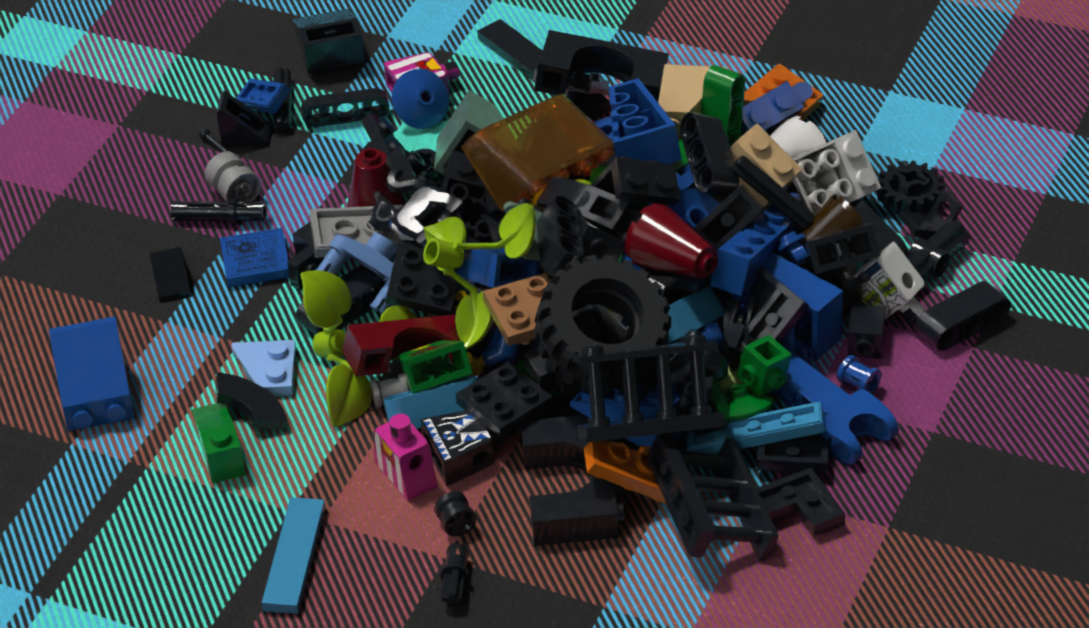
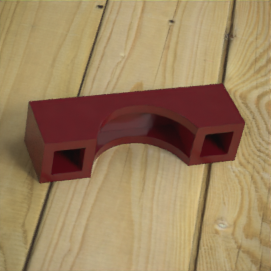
(374, 344)

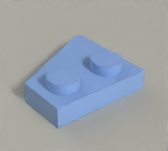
(268, 364)

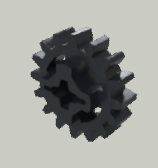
(909, 187)

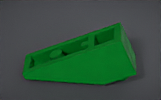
(219, 442)

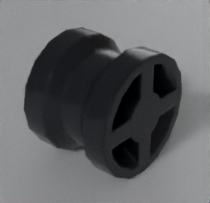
(455, 513)

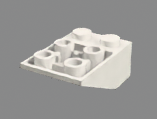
(837, 169)

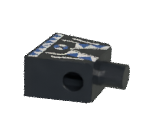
(459, 445)

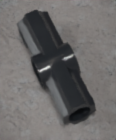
(934, 255)

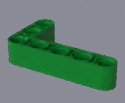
(722, 99)

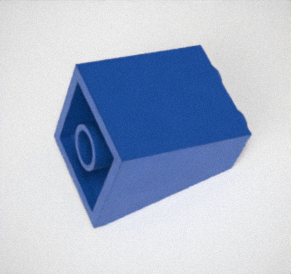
(91, 373)

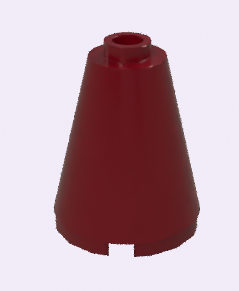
(369, 175)
(669, 244)

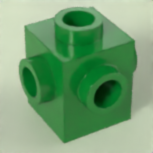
(764, 365)

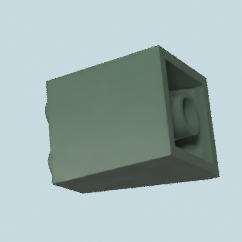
(469, 117)

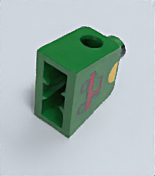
(432, 366)

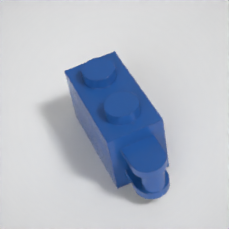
(775, 106)

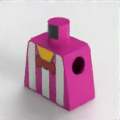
(395, 68)
(400, 447)

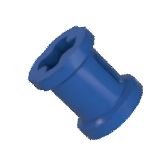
(858, 375)

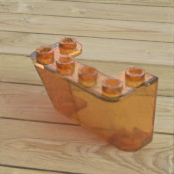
(535, 144)

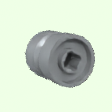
(232, 178)

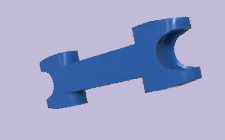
(844, 414)

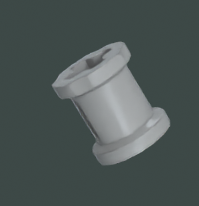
(387, 388)

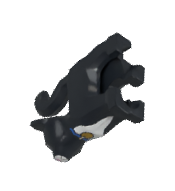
(422, 209)

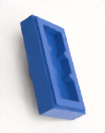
(263, 95)

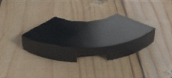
(252, 400)

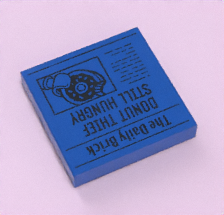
(255, 257)

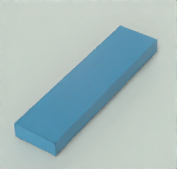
(762, 429)
(293, 555)

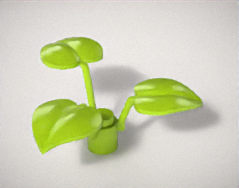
(446, 252)
(324, 301)

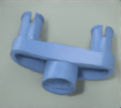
(373, 256)

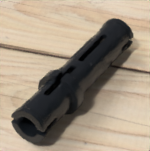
(219, 211)

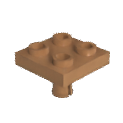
(515, 307)

